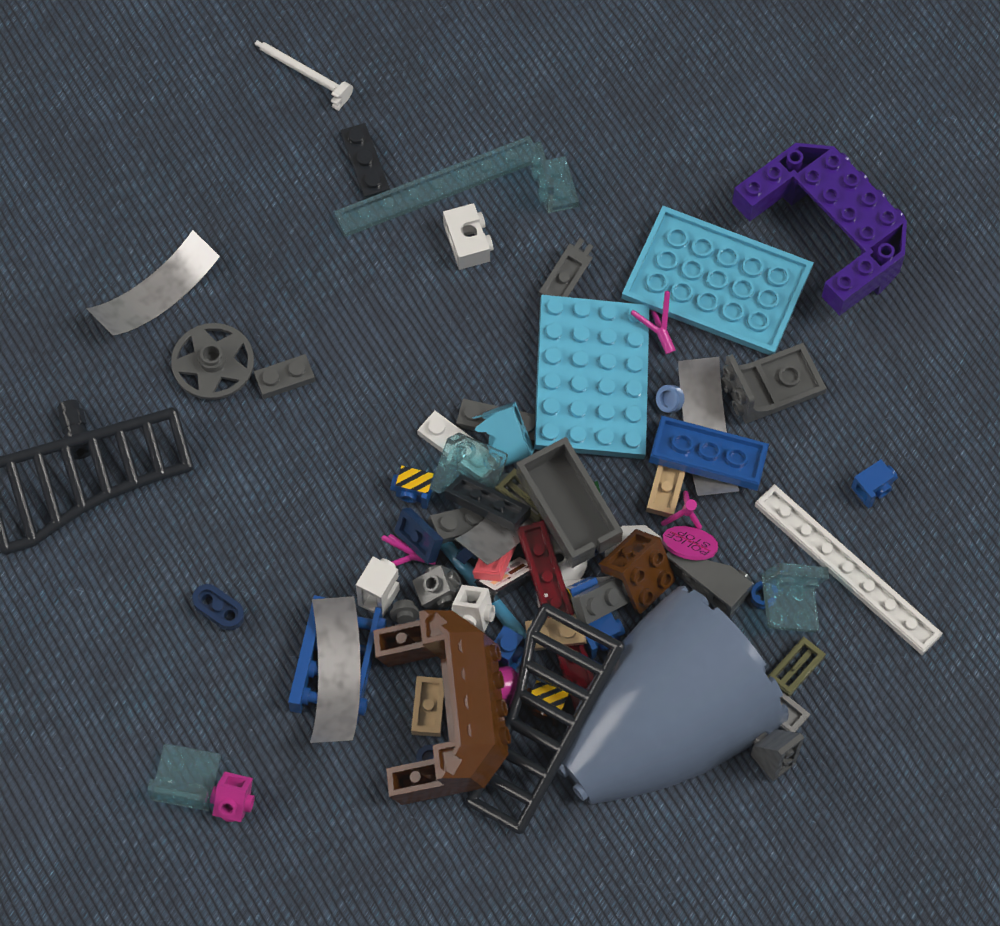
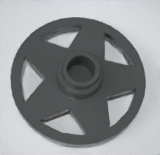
(212, 361)

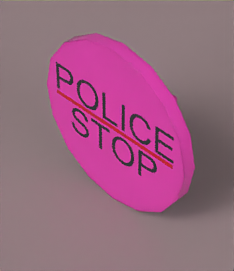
(690, 543)

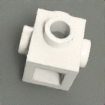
(474, 606)

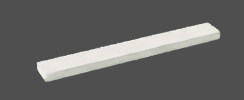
(848, 569)

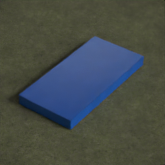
(709, 453)

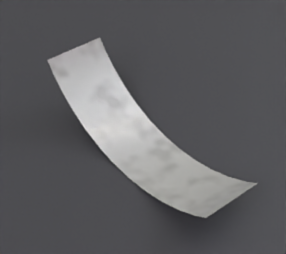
(160, 289)
(704, 407)
(490, 540)
(337, 669)

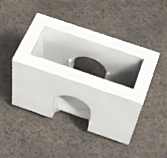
(467, 250)
(378, 585)

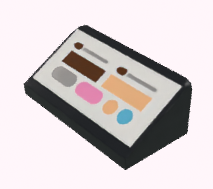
(514, 577)

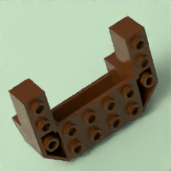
(472, 705)

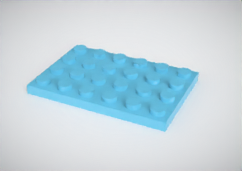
(718, 280)
(592, 376)

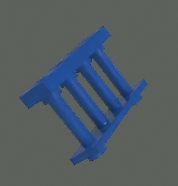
(307, 667)

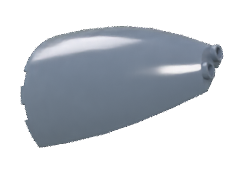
(674, 704)

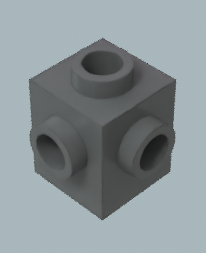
(437, 587)

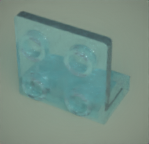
(554, 180)
(471, 459)
(791, 596)
(185, 777)

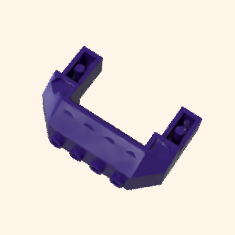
(848, 201)

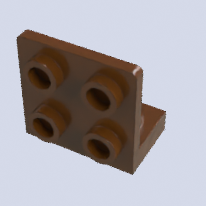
(642, 567)

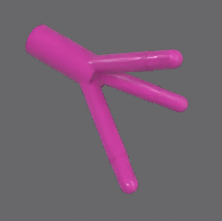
(660, 328)
(687, 510)
(394, 541)

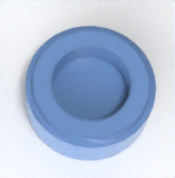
(670, 398)

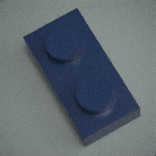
(418, 535)

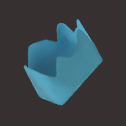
(507, 432)

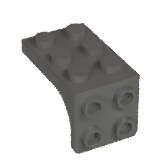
(771, 382)

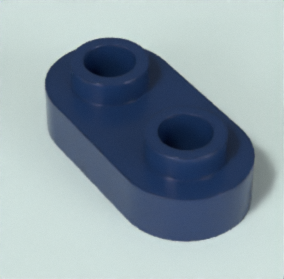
(219, 608)

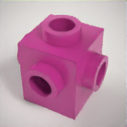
(232, 797)

